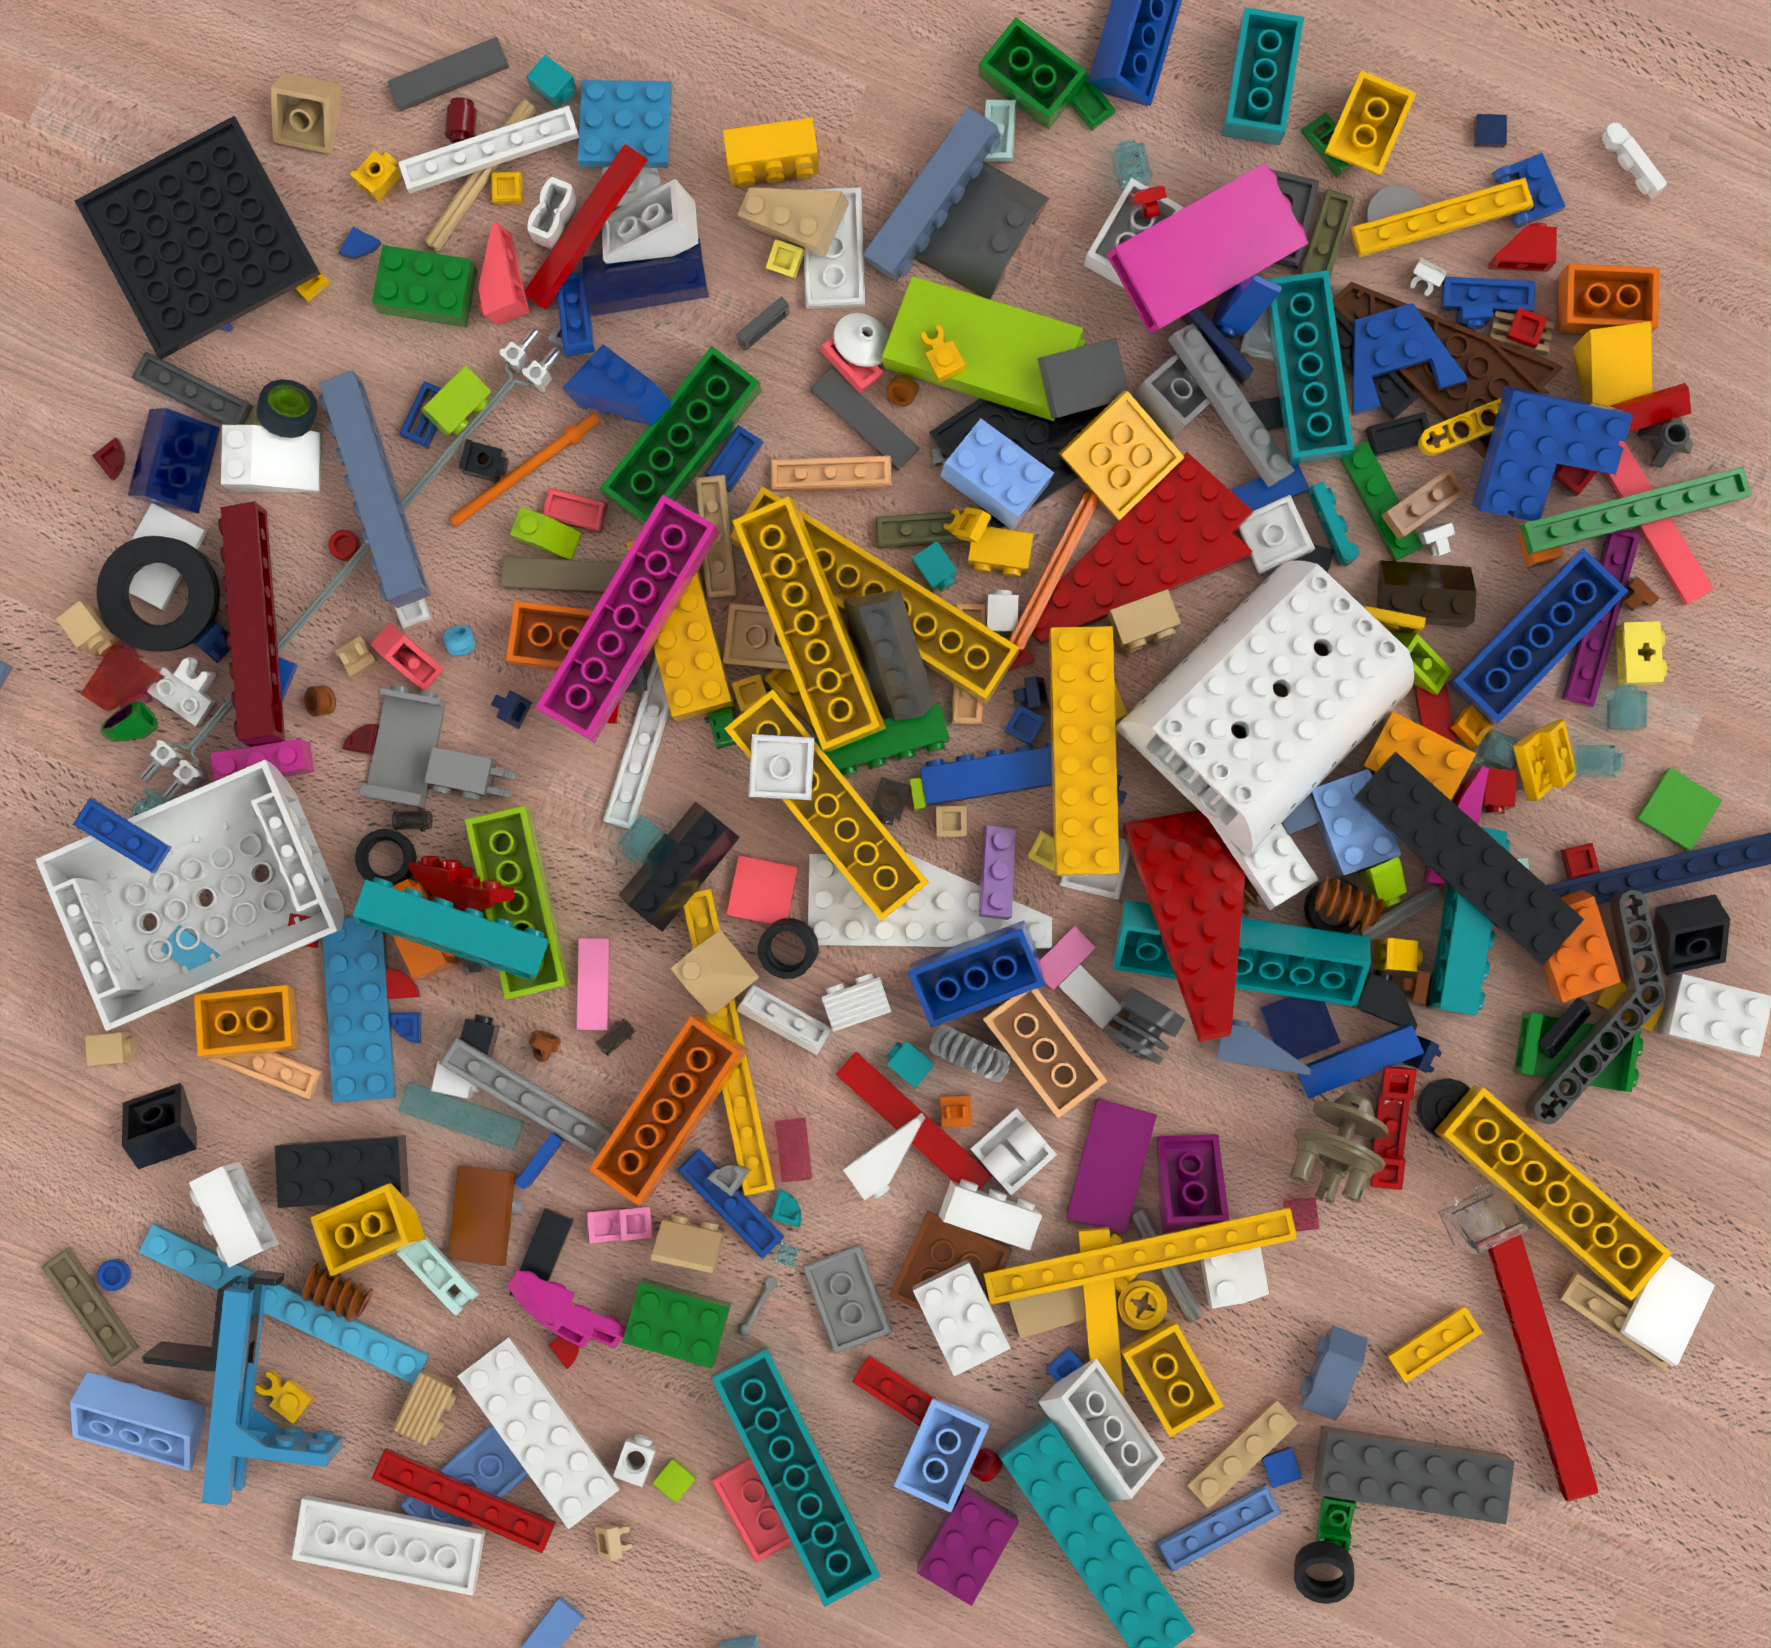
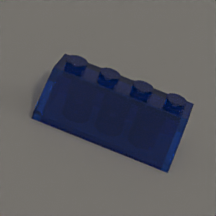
(644, 282)

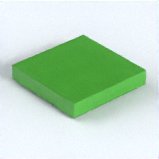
(1679, 809)

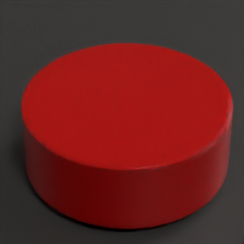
(344, 545)

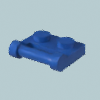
(1541, 185)

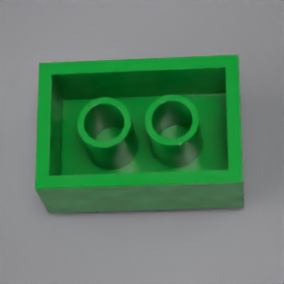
(1032, 73)
(424, 286)
(677, 1322)

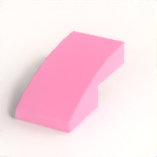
(619, 1224)

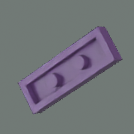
(997, 872)

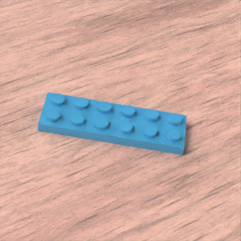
(358, 1014)

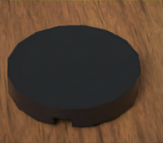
(1438, 1101)

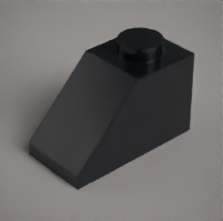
(1385, 1000)

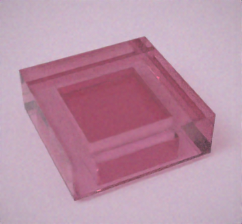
(1303, 1213)

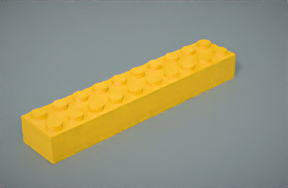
(945, 636)

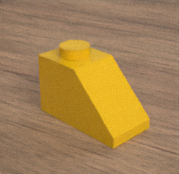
(1397, 955)

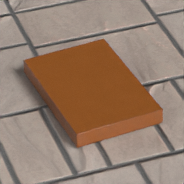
(481, 1215)

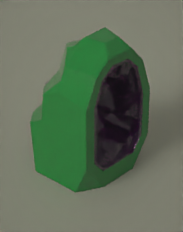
(130, 723)

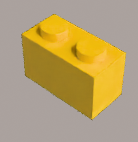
(1001, 551)

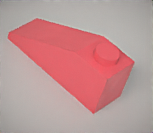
(500, 280)

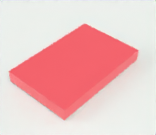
(751, 1509)

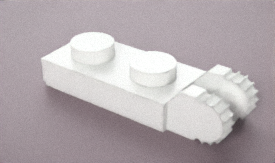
(1633, 158)

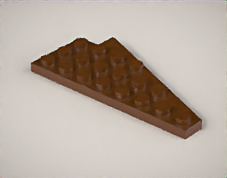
(1484, 360)

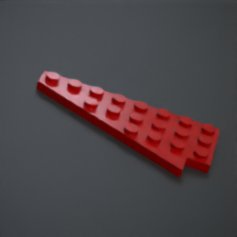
(1162, 543)
(1197, 908)

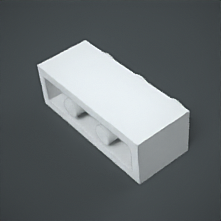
(990, 1214)

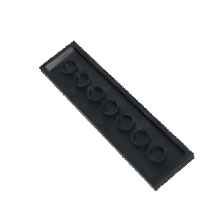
(1468, 859)

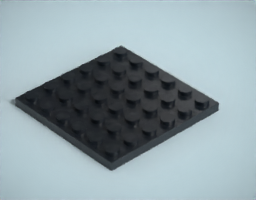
(197, 237)

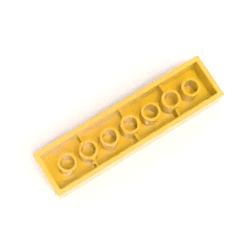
(808, 624)
(1083, 751)
(838, 816)
(1553, 1192)

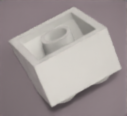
(1234, 1278)

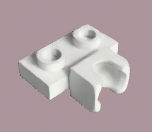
(185, 691)

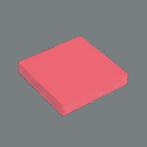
(761, 890)

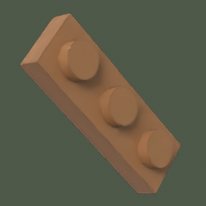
(1424, 503)

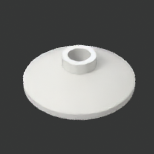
(857, 347)

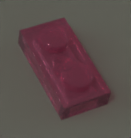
(793, 1149)

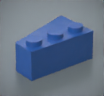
(617, 388)

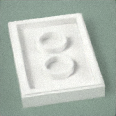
(158, 580)
(1668, 1311)

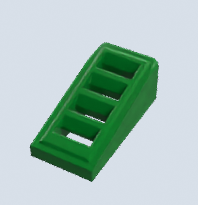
(1337, 166)

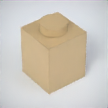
(110, 1048)

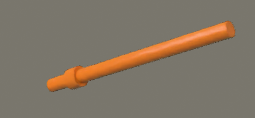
(572, 434)

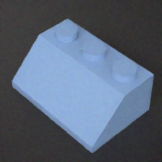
(942, 1453)

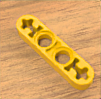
(1471, 419)

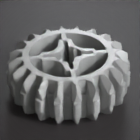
(970, 1053)

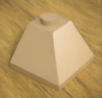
(714, 973)

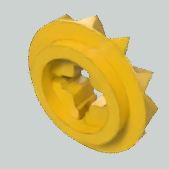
(1147, 1318)

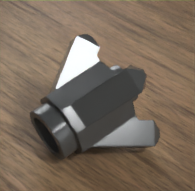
(1667, 439)

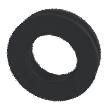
(114, 593)

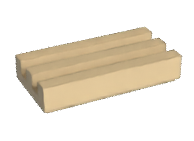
(1498, 316)

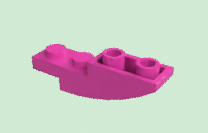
(553, 1309)

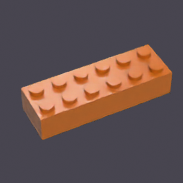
(668, 1109)

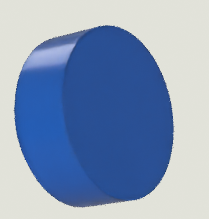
(114, 1274)

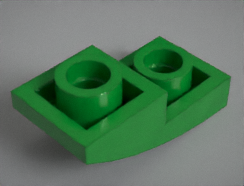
(1335, 1521)

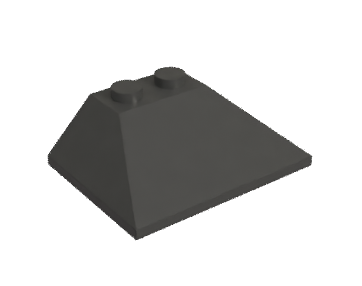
(983, 230)

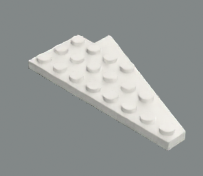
(936, 916)

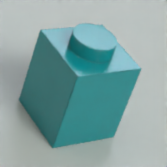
(551, 82)
(935, 568)
(909, 1063)

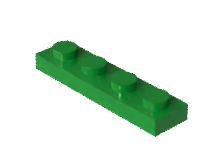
(1378, 498)

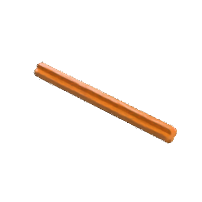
(1054, 570)

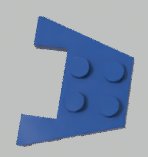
(1392, 343)

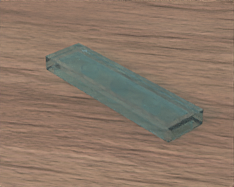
(461, 1116)

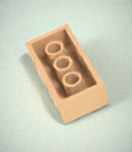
(1044, 1051)

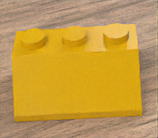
(366, 1229)

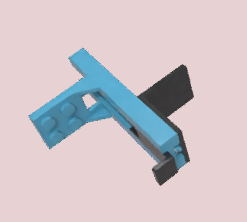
(235, 1425)

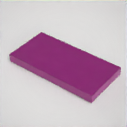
(1111, 1166)

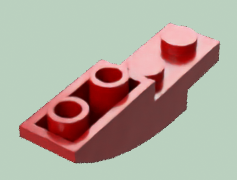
(456, 884)

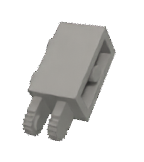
(465, 773)

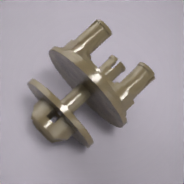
(1338, 1152)

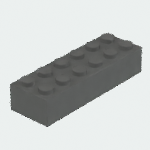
(1413, 1474)

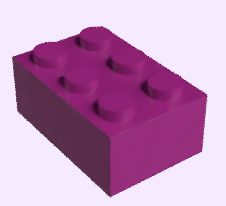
(967, 1545)

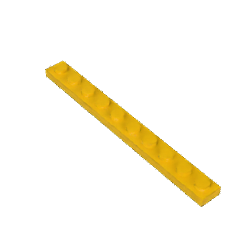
(739, 1089)
(1140, 1255)

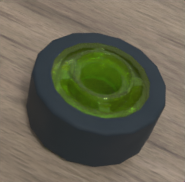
(286, 408)

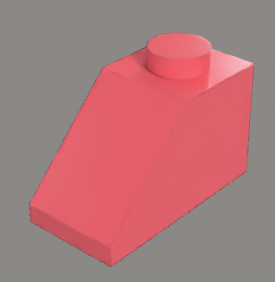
(406, 656)

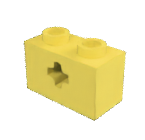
(1633, 668)

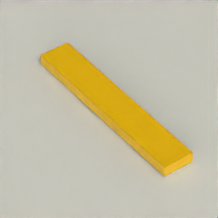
(1441, 217)
(1102, 1312)

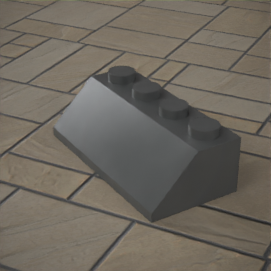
(890, 654)

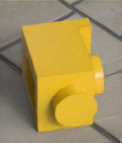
(377, 184)

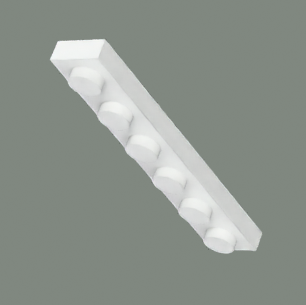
(489, 149)

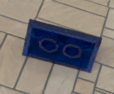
(174, 460)

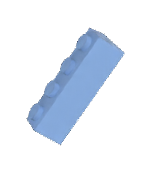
(137, 1420)

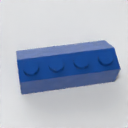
(1134, 48)
(977, 974)

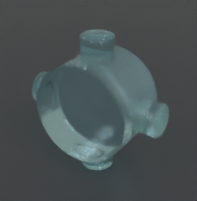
(787, 1255)

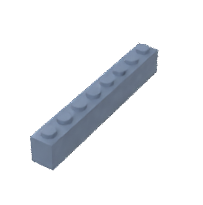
(374, 490)

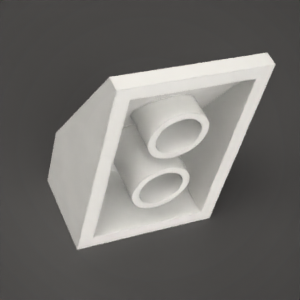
(651, 226)
(269, 463)

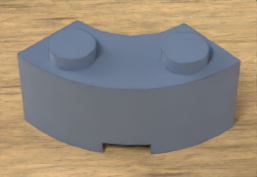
(1333, 1372)

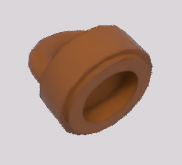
(902, 390)
(319, 700)
(544, 1041)

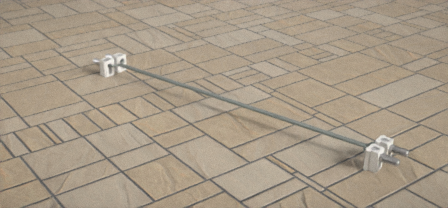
(514, 356)

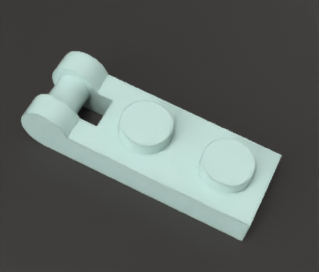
(438, 1274)

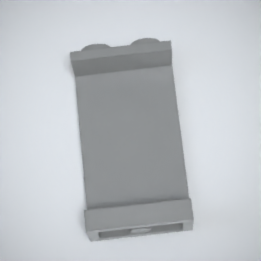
(403, 746)

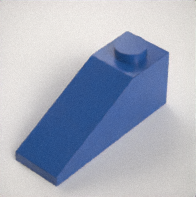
(1244, 305)

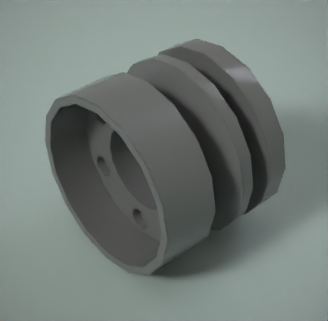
(1144, 1026)

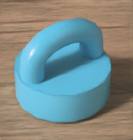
(459, 640)

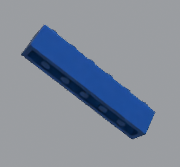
(988, 775)

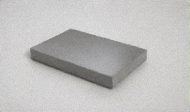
(847, 1299)

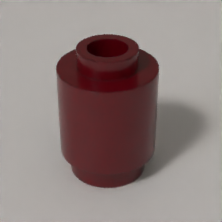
(460, 119)

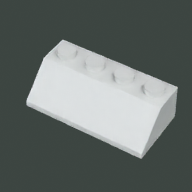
(1102, 1431)

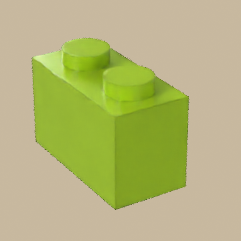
(456, 401)

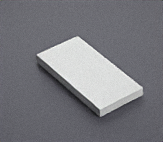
(839, 277)

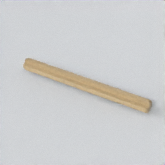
(470, 190)

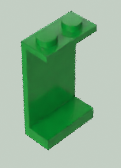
(1530, 1059)

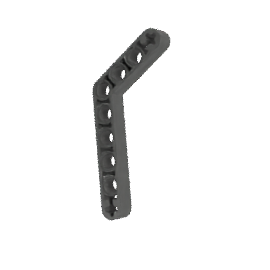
(1611, 1020)

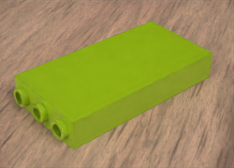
(992, 337)

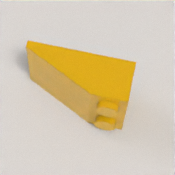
(1370, 123)

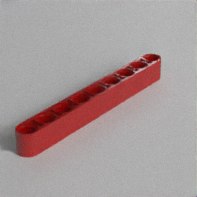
(1543, 1369)

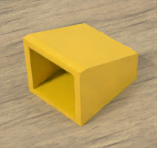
(1615, 363)

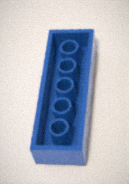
(1537, 636)

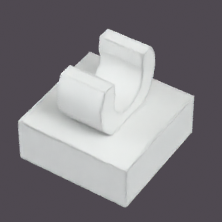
(1428, 272)

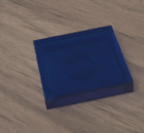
(1300, 1025)

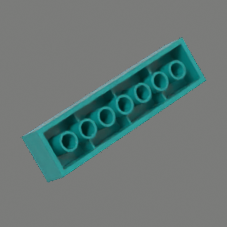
(1270, 957)
(795, 1476)
(1094, 1539)

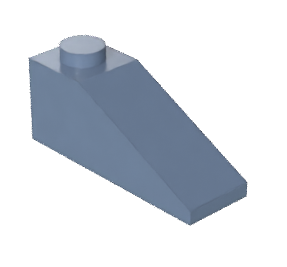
(1254, 1049)

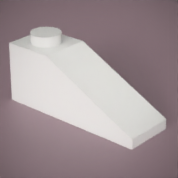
(879, 1164)

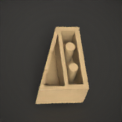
(795, 215)

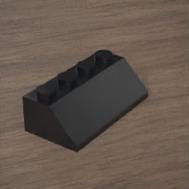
(678, 867)

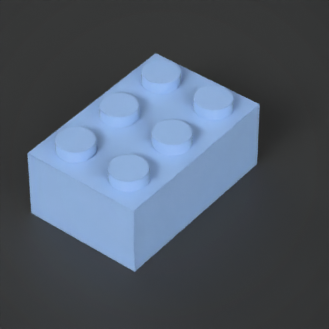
(996, 474)
(1348, 830)

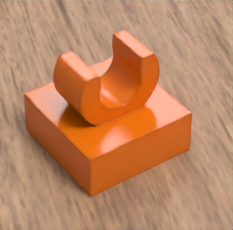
(955, 1111)

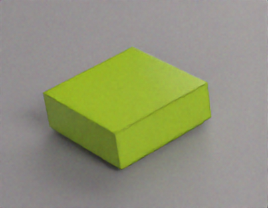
(917, 794)
(674, 1480)

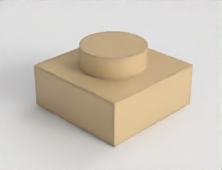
(951, 821)

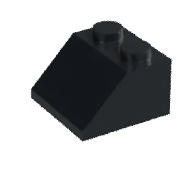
(1692, 934)
(158, 1126)

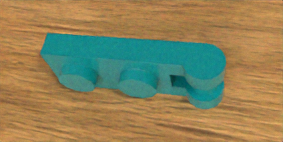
(1332, 524)

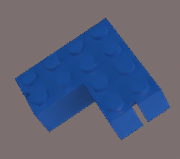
(1534, 435)

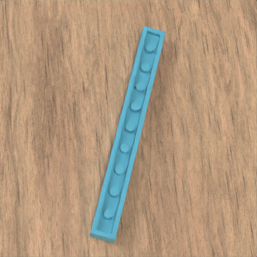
(287, 1305)

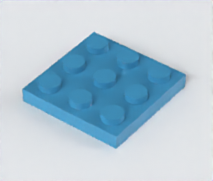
(624, 114)

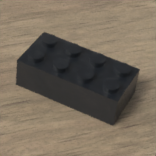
(339, 1169)

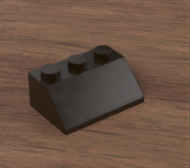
(1431, 591)

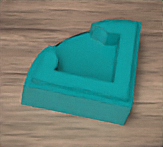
(786, 1209)

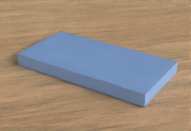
(482, 1463)

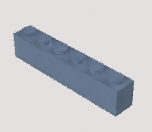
(932, 195)

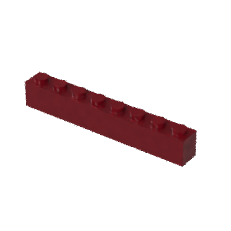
(251, 624)

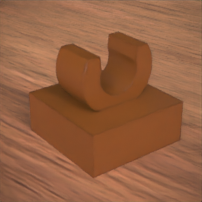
(1420, 987)

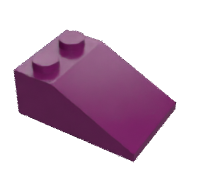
(1190, 1182)

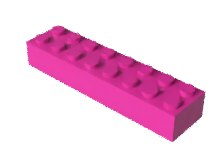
(628, 618)

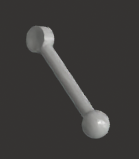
(770, 1284)

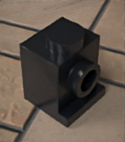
(492, 470)

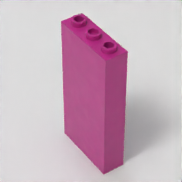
(1207, 247)

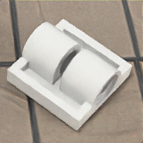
(1013, 1151)

